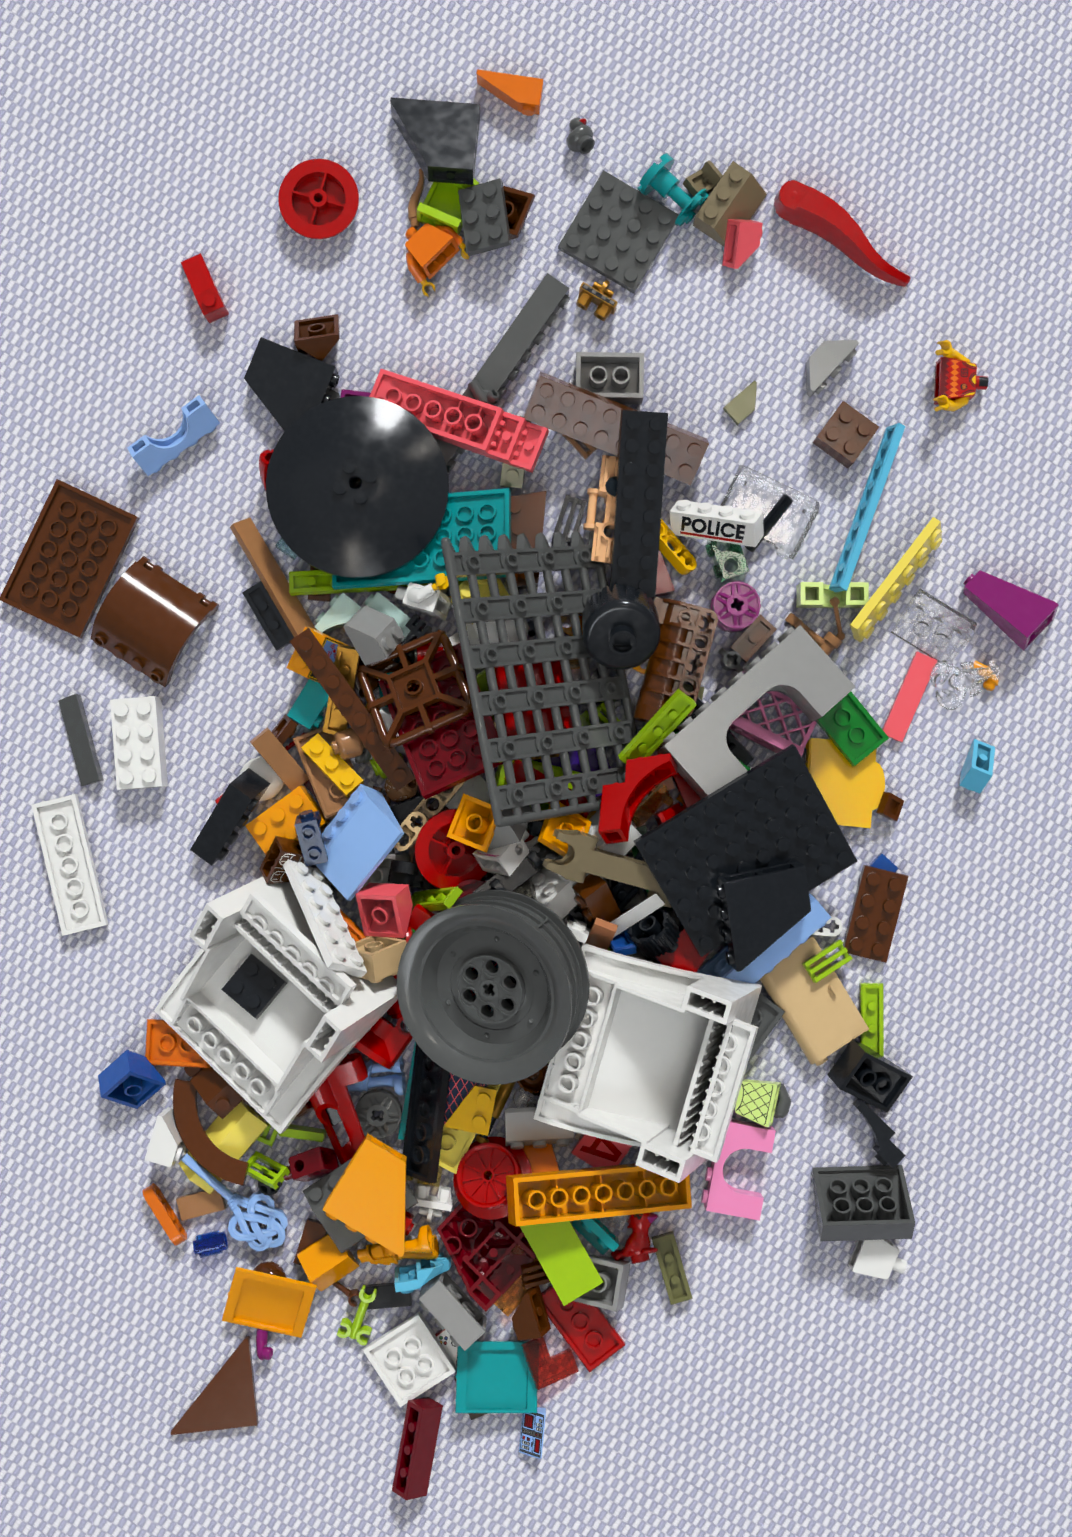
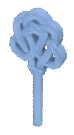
(235, 1200)

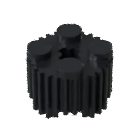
(656, 934)

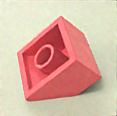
(385, 909)

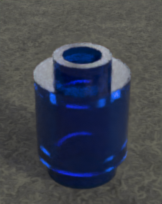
(210, 1243)

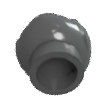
(581, 136)

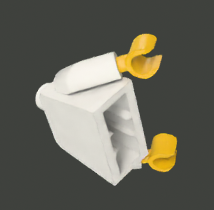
(427, 598)

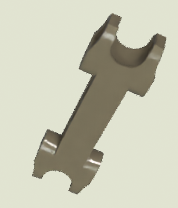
(586, 858)

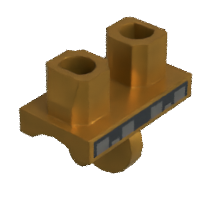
(598, 295)

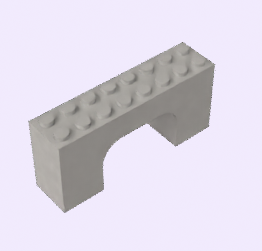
(791, 667)

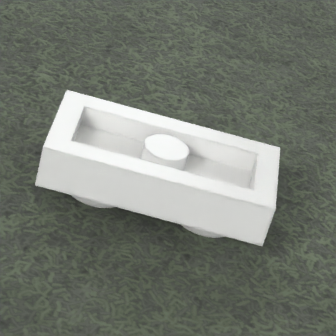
(579, 930)

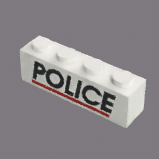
(717, 523)

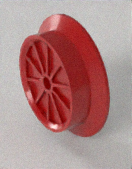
(315, 182)
(436, 858)
(474, 1189)

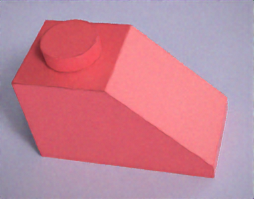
(740, 241)

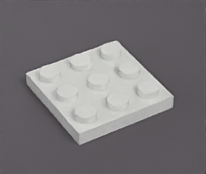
(409, 1359)

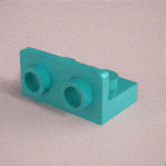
(597, 1234)

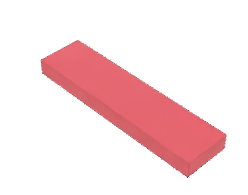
(908, 696)

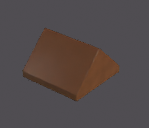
(518, 206)

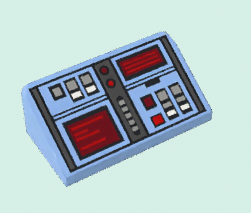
(532, 1433)

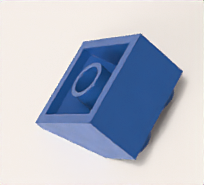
(130, 1080)

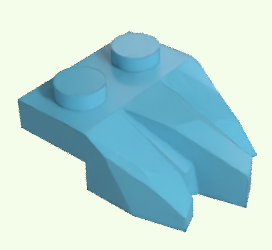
(416, 1275)

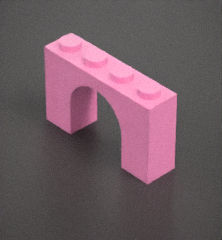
(721, 1196)

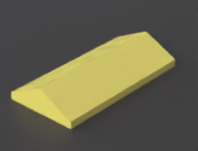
(231, 1135)

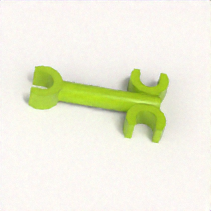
(355, 1330)

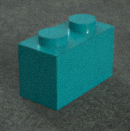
(310, 705)

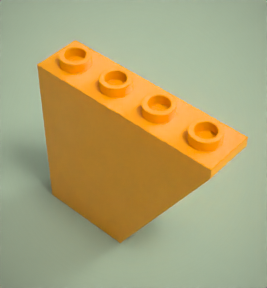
(373, 1195)

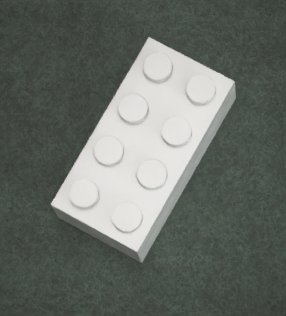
(138, 743)

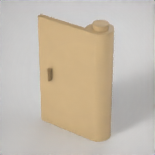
(816, 1013)

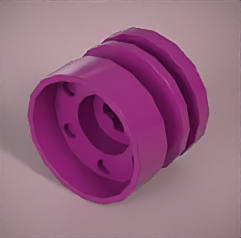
(729, 618)

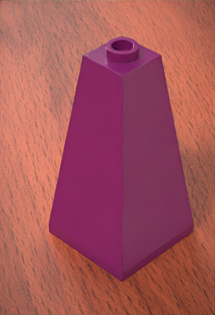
(1012, 608)

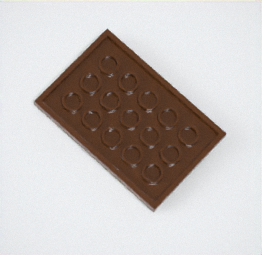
(69, 558)

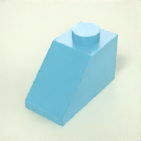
(977, 766)

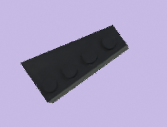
(229, 816)

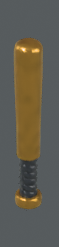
(500, 1101)

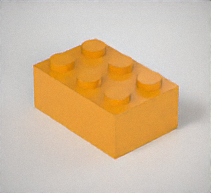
(281, 816)

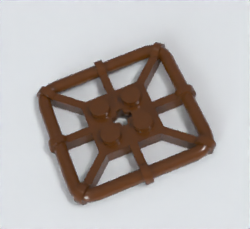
(427, 694)

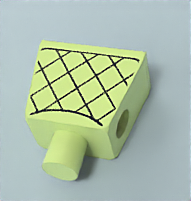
(758, 1101)

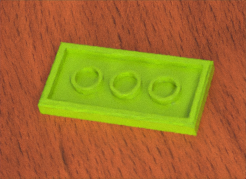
(563, 1259)

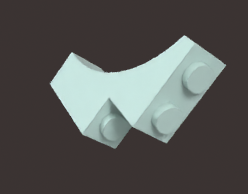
(344, 608)

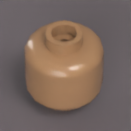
(347, 744)

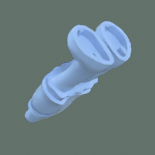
(396, 1080)

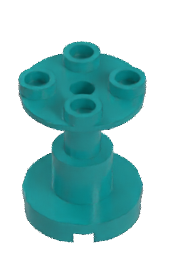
(666, 184)

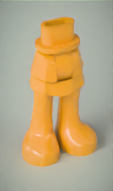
(422, 1247)

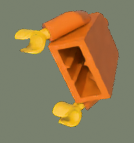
(430, 250)

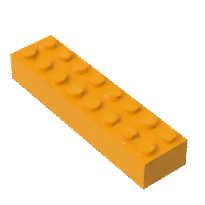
(592, 1194)

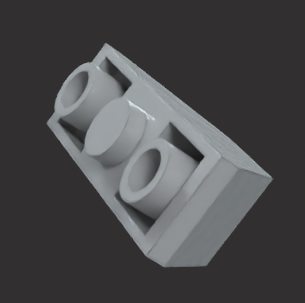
(827, 362)

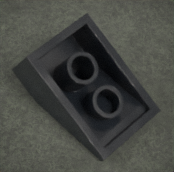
(869, 1076)

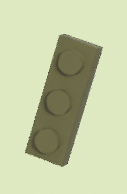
(672, 1268)

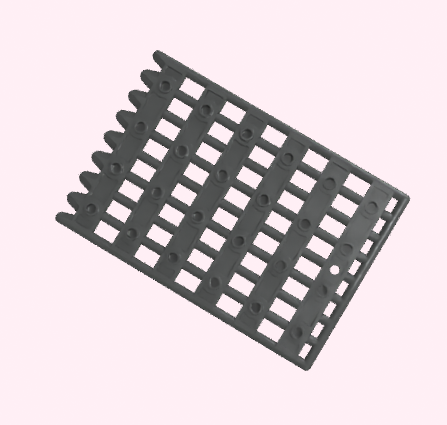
(527, 652)

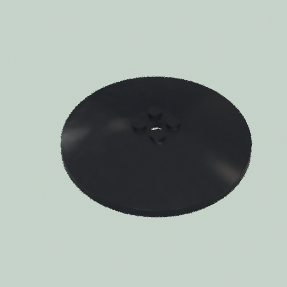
(364, 528)

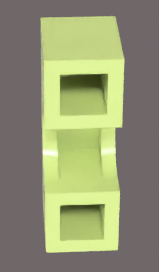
(818, 595)

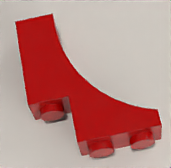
(622, 799)

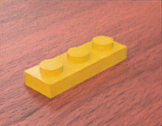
(332, 765)

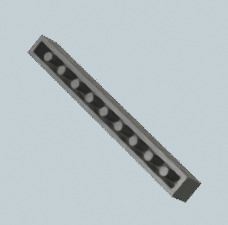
(516, 346)

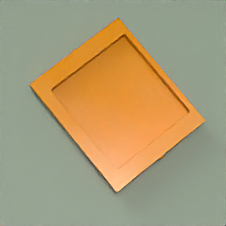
(269, 1302)

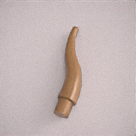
(414, 200)

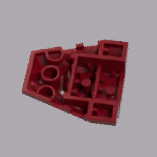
(483, 1254)

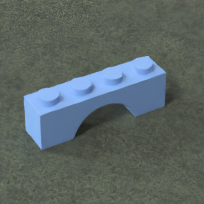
(154, 453)

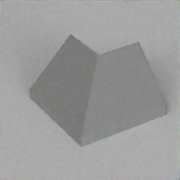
(509, 834)

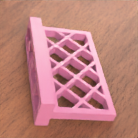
(766, 737)

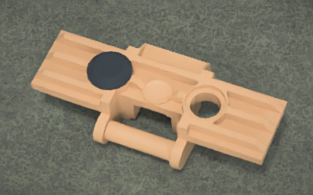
(602, 544)

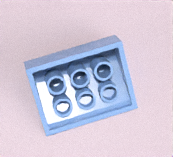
(359, 840)

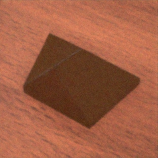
(316, 335)

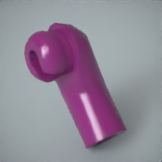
(263, 1351)

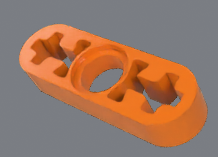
(164, 1214)

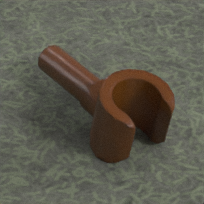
(349, 1293)

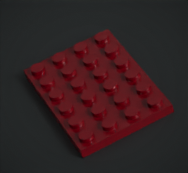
(453, 750)

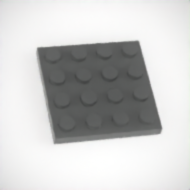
(618, 231)

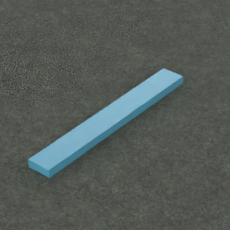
(866, 508)

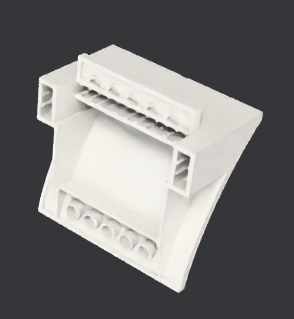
(303, 1031)
(653, 1061)

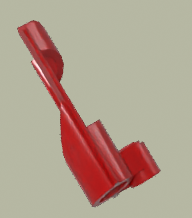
(335, 1095)

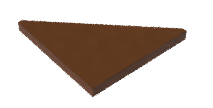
(227, 1398)

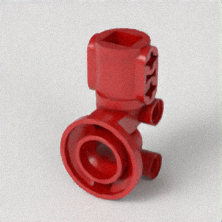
(385, 1042)

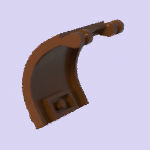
(150, 619)

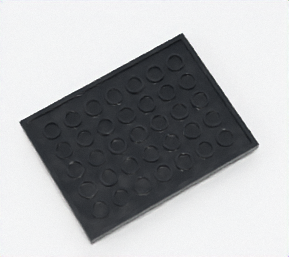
(746, 825)

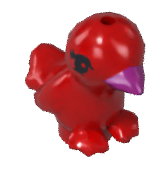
(638, 1242)

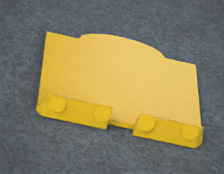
(847, 789)

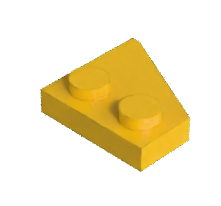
(474, 1111)

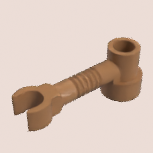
(827, 643)

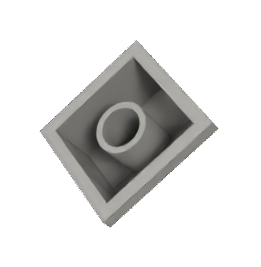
(373, 634)
(612, 1292)

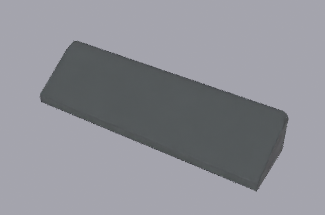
(80, 740)

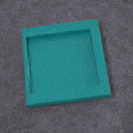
(494, 1379)

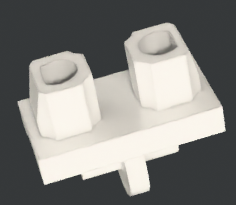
(442, 1202)

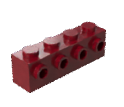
(417, 1448)

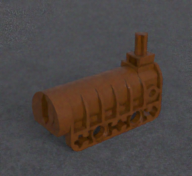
(673, 657)

